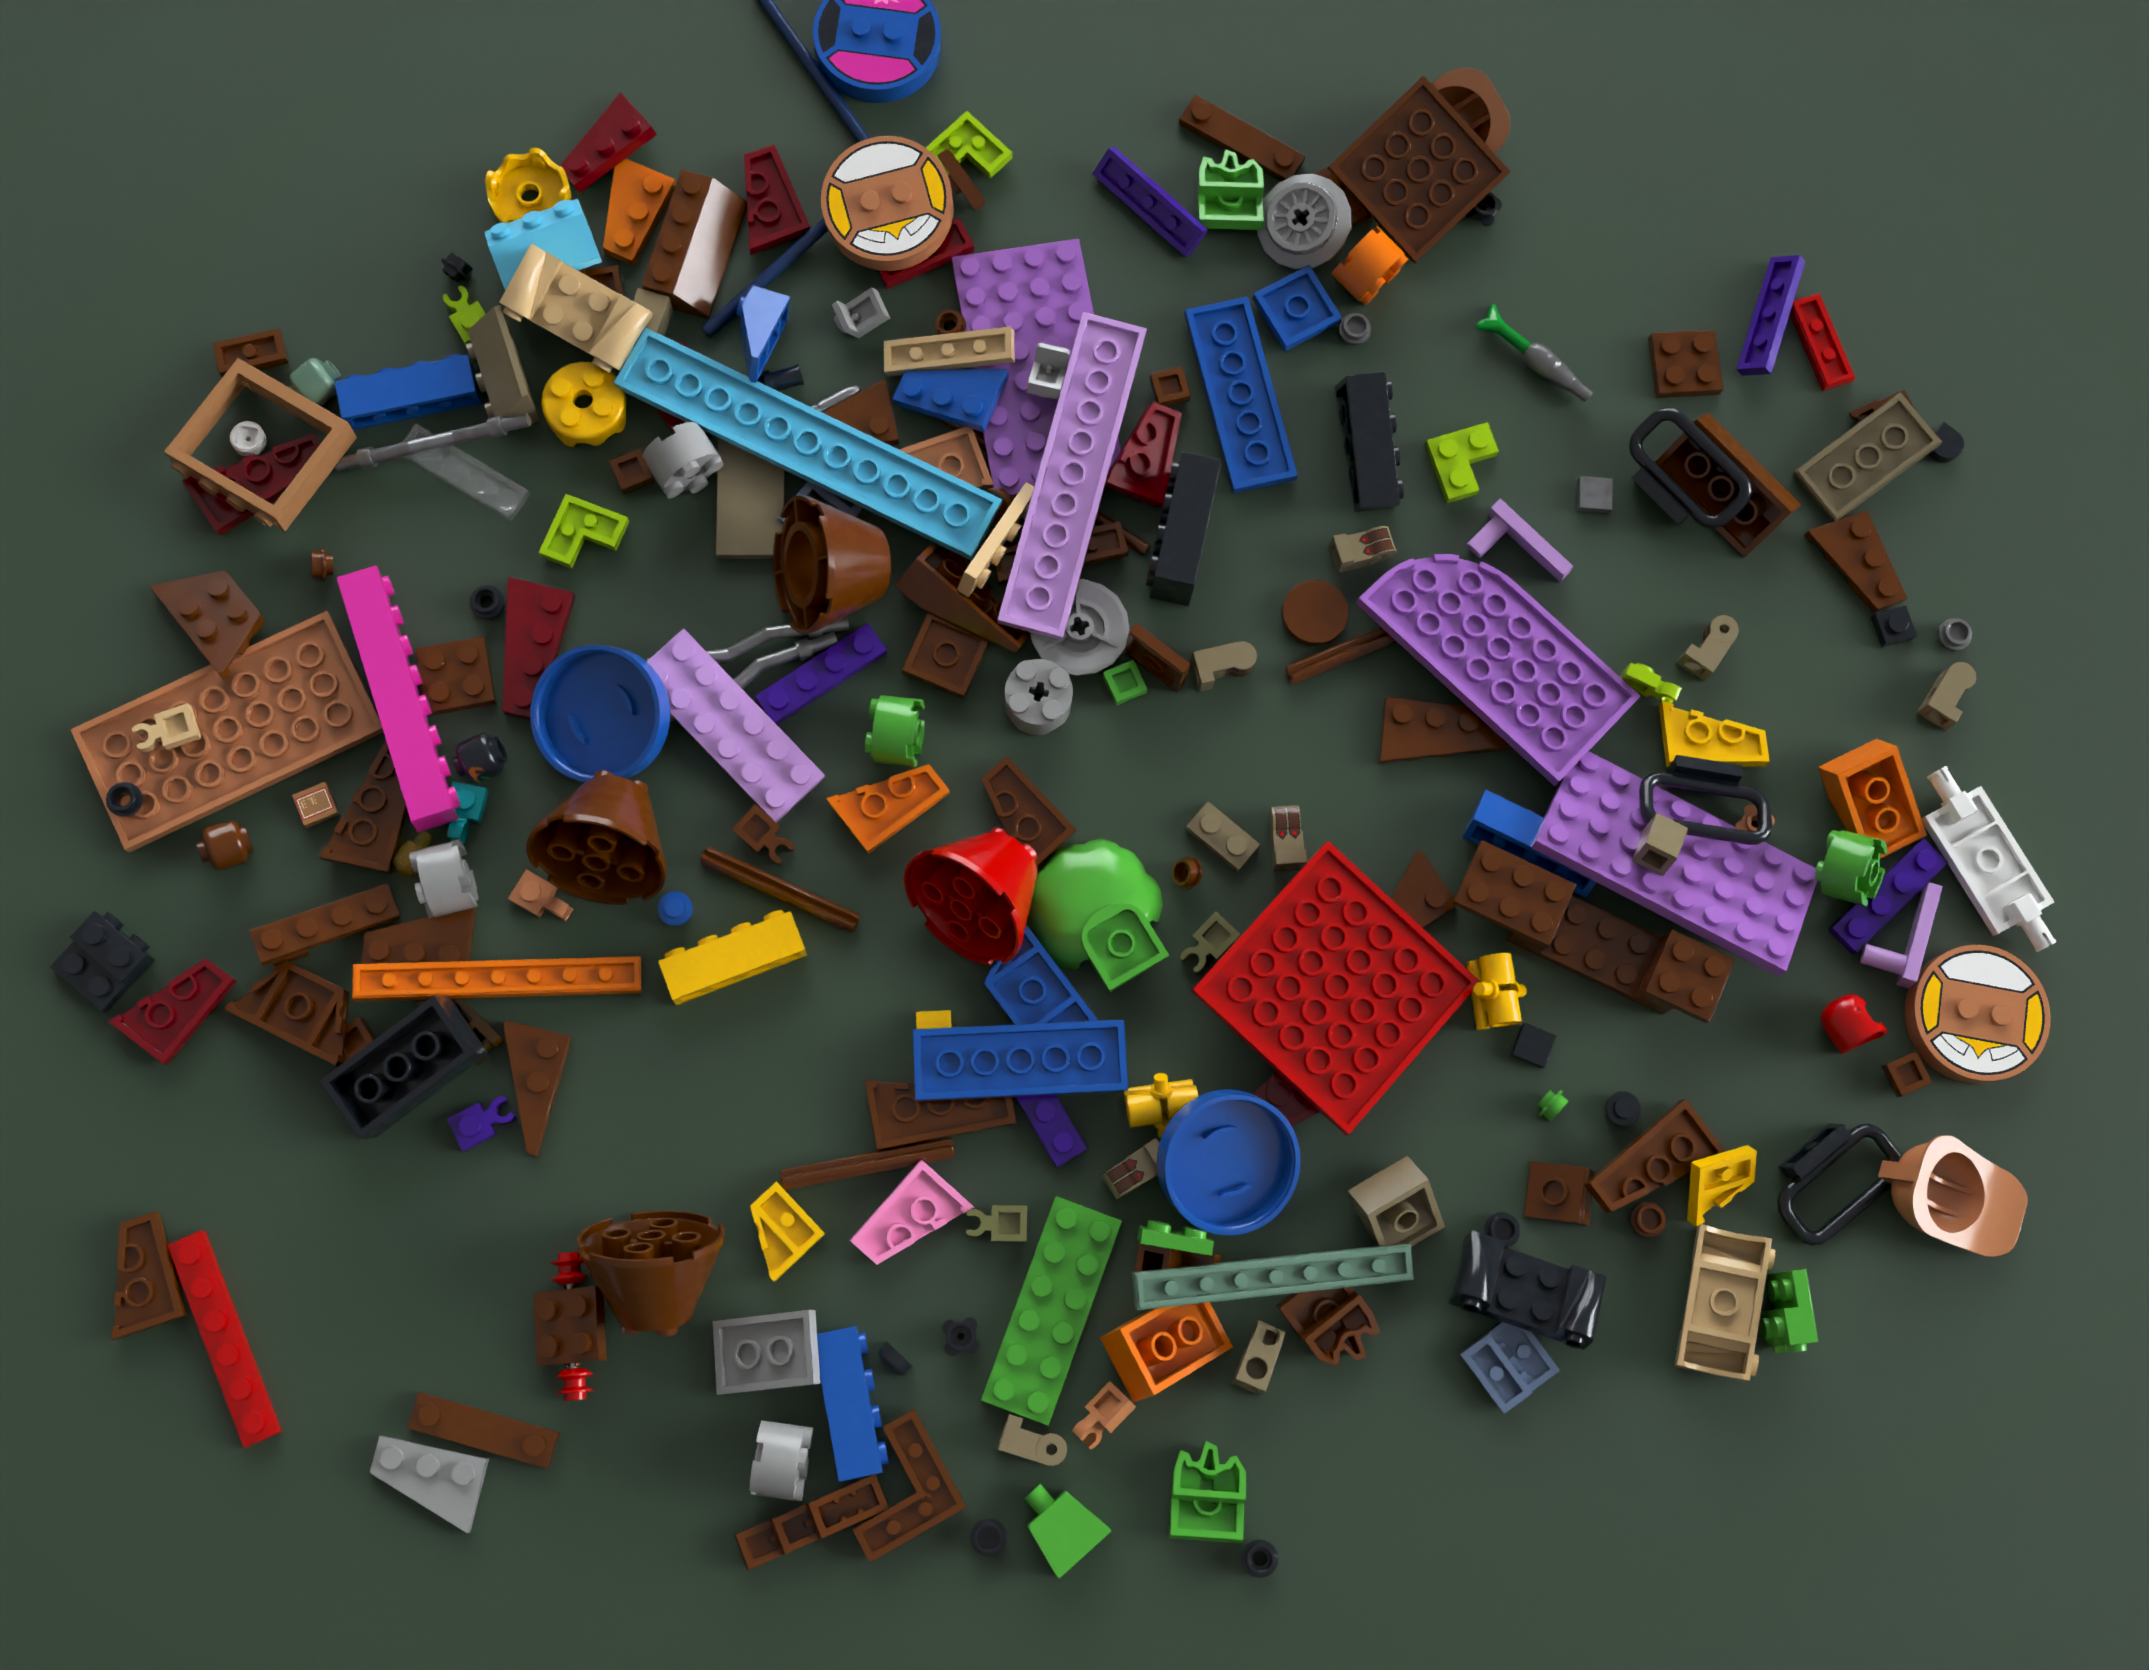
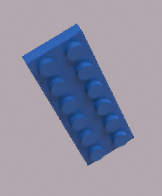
(1240, 395)
(1020, 1060)

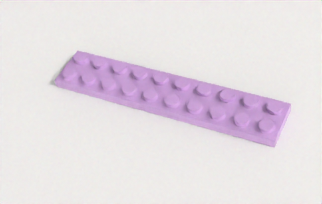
(1072, 476)

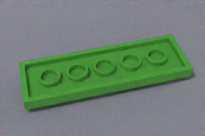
(1051, 1311)

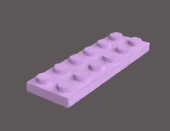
(733, 728)

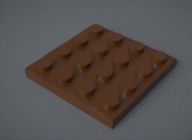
(1418, 169)

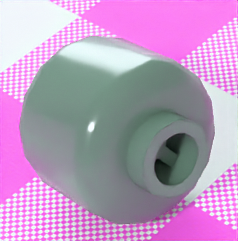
(315, 380)

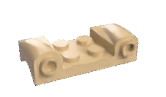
(575, 308)
(1724, 1303)

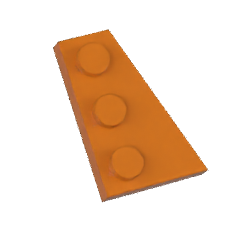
(634, 209)
(888, 806)

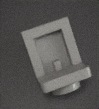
(861, 313)
(1048, 371)

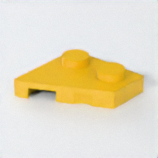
(783, 1230)

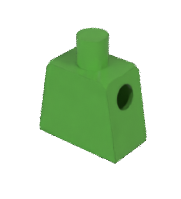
(1063, 1528)

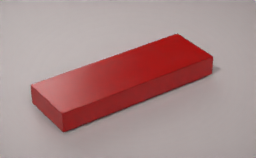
(1821, 342)

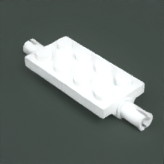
(1988, 861)

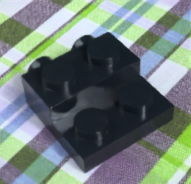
(103, 960)

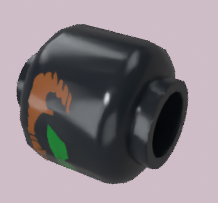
(480, 757)

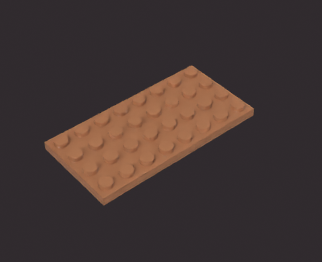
(274, 716)

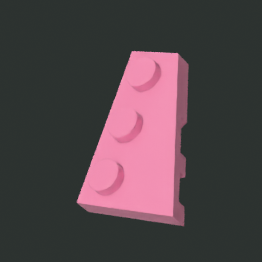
(910, 1212)

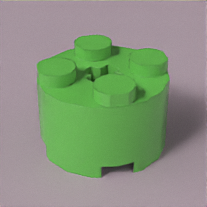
(896, 730)
(1851, 867)

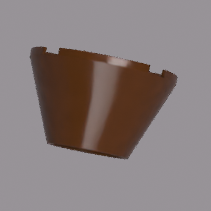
(827, 564)

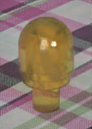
(402, 861)

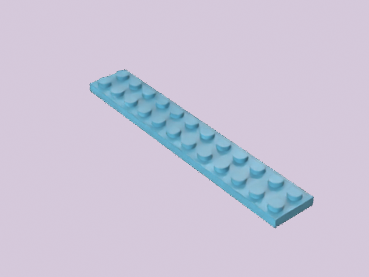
(808, 443)

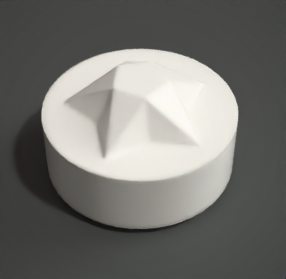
(248, 438)

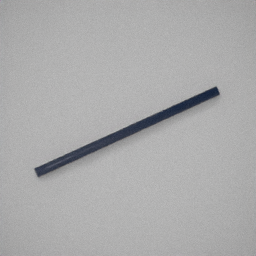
(814, 70)
(767, 276)

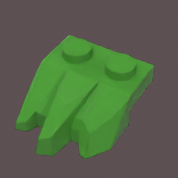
(1230, 194)
(1207, 1498)

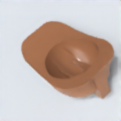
(1477, 103)
(1957, 1196)

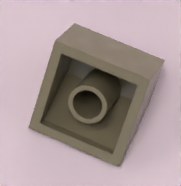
(1397, 1205)

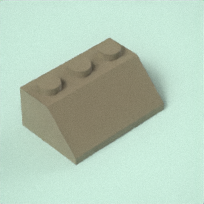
(500, 367)

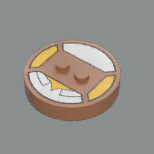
(887, 203)
(1977, 1014)

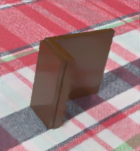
(1559, 1193)

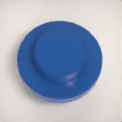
(675, 908)

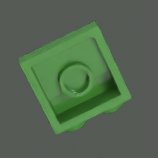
(1792, 1320)

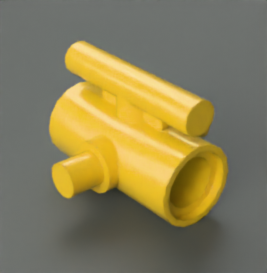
(1497, 994)
(1158, 1102)

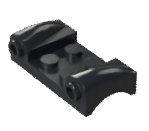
(1528, 1291)

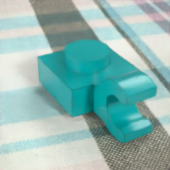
(472, 807)

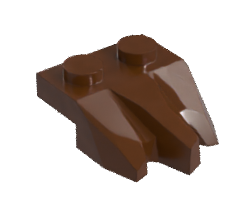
(1330, 1322)

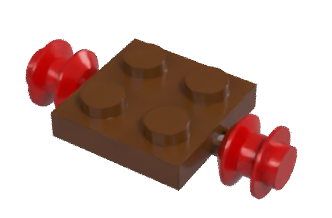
(570, 1326)

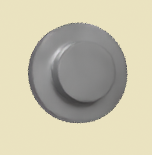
(1354, 329)
(1954, 634)

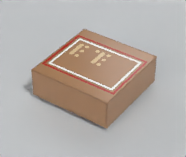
(315, 804)

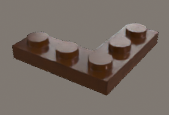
(934, 1497)

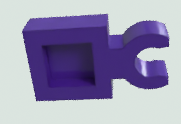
(476, 1124)

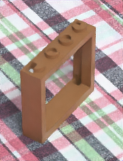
(306, 482)

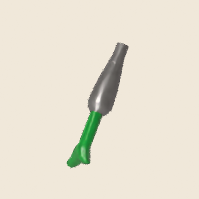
(1536, 355)

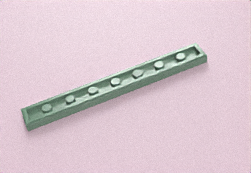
(1272, 1276)

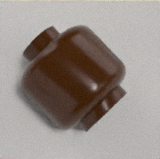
(225, 845)

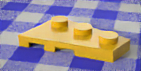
(1711, 739)

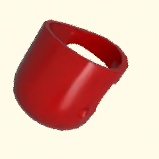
(1849, 1023)

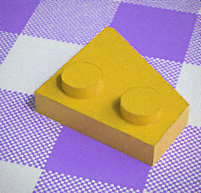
(1718, 1180)

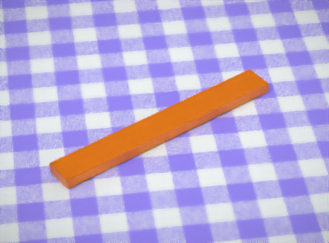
(496, 978)

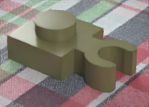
(1214, 939)
(1006, 1223)

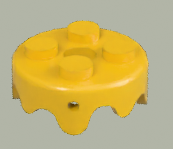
(525, 173)
(589, 424)

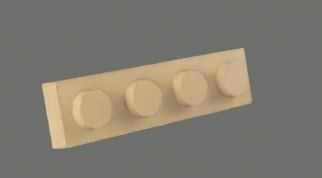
(950, 351)
(993, 549)

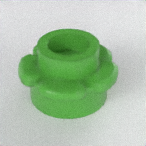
(1552, 1104)

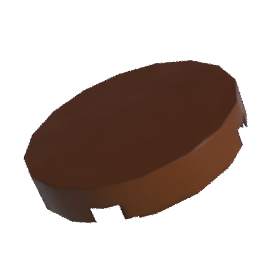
(1314, 612)

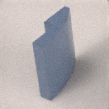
(1509, 1364)

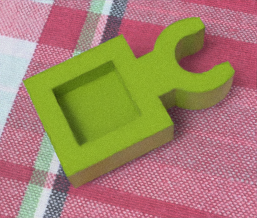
(464, 314)
(1648, 683)

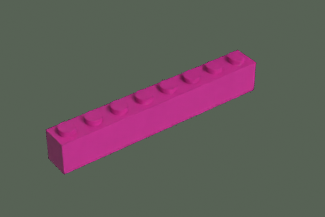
(397, 698)

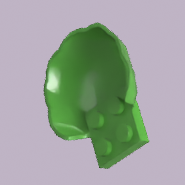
(1098, 908)

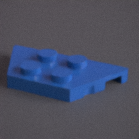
(1034, 988)

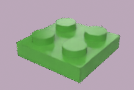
(1188, 1240)

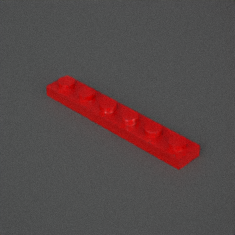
(224, 1339)

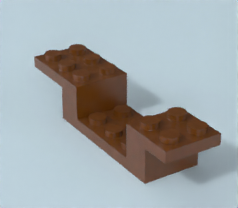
(1589, 940)

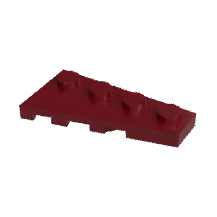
(262, 475)
(533, 639)

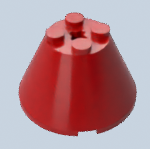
(975, 894)

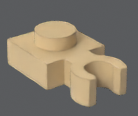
(172, 728)

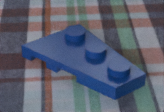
(953, 395)

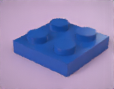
(1297, 308)

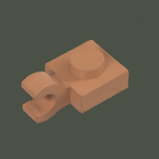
(536, 895)
(1106, 1411)

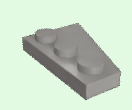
(433, 1477)

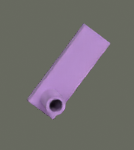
(1507, 521)
(1910, 963)

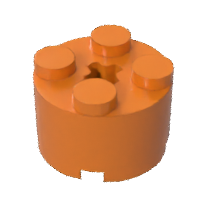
(1370, 265)

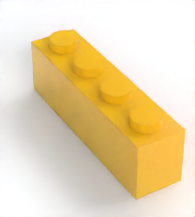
(732, 957)

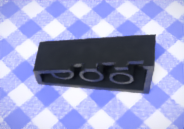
(1370, 440)

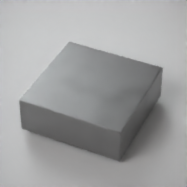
(1594, 495)

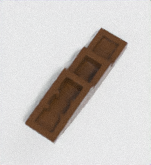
(811, 1522)

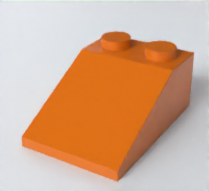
(1874, 794)
(1164, 1346)

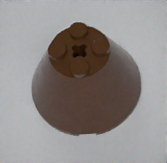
(601, 842)
(652, 1266)

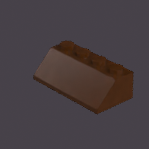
(695, 243)
(1714, 490)

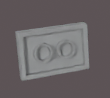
(766, 1352)

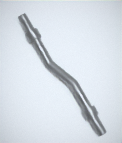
(494, 427)
(766, 634)
(802, 649)

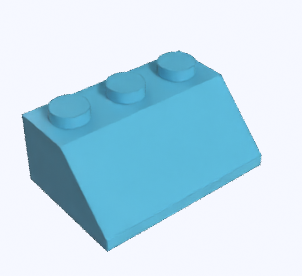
(556, 230)

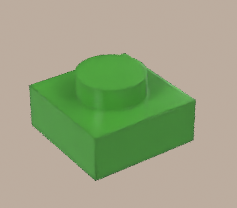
(1124, 682)

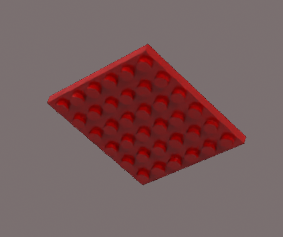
(1335, 987)

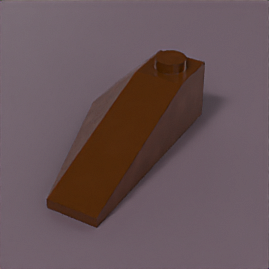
(934, 584)

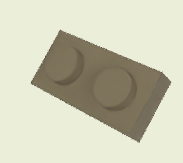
(1222, 836)

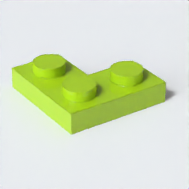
(974, 142)
(1452, 458)
(579, 522)

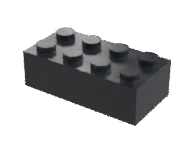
(1183, 528)
(403, 1067)

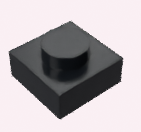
(1893, 626)

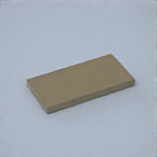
(1867, 457)
(747, 504)

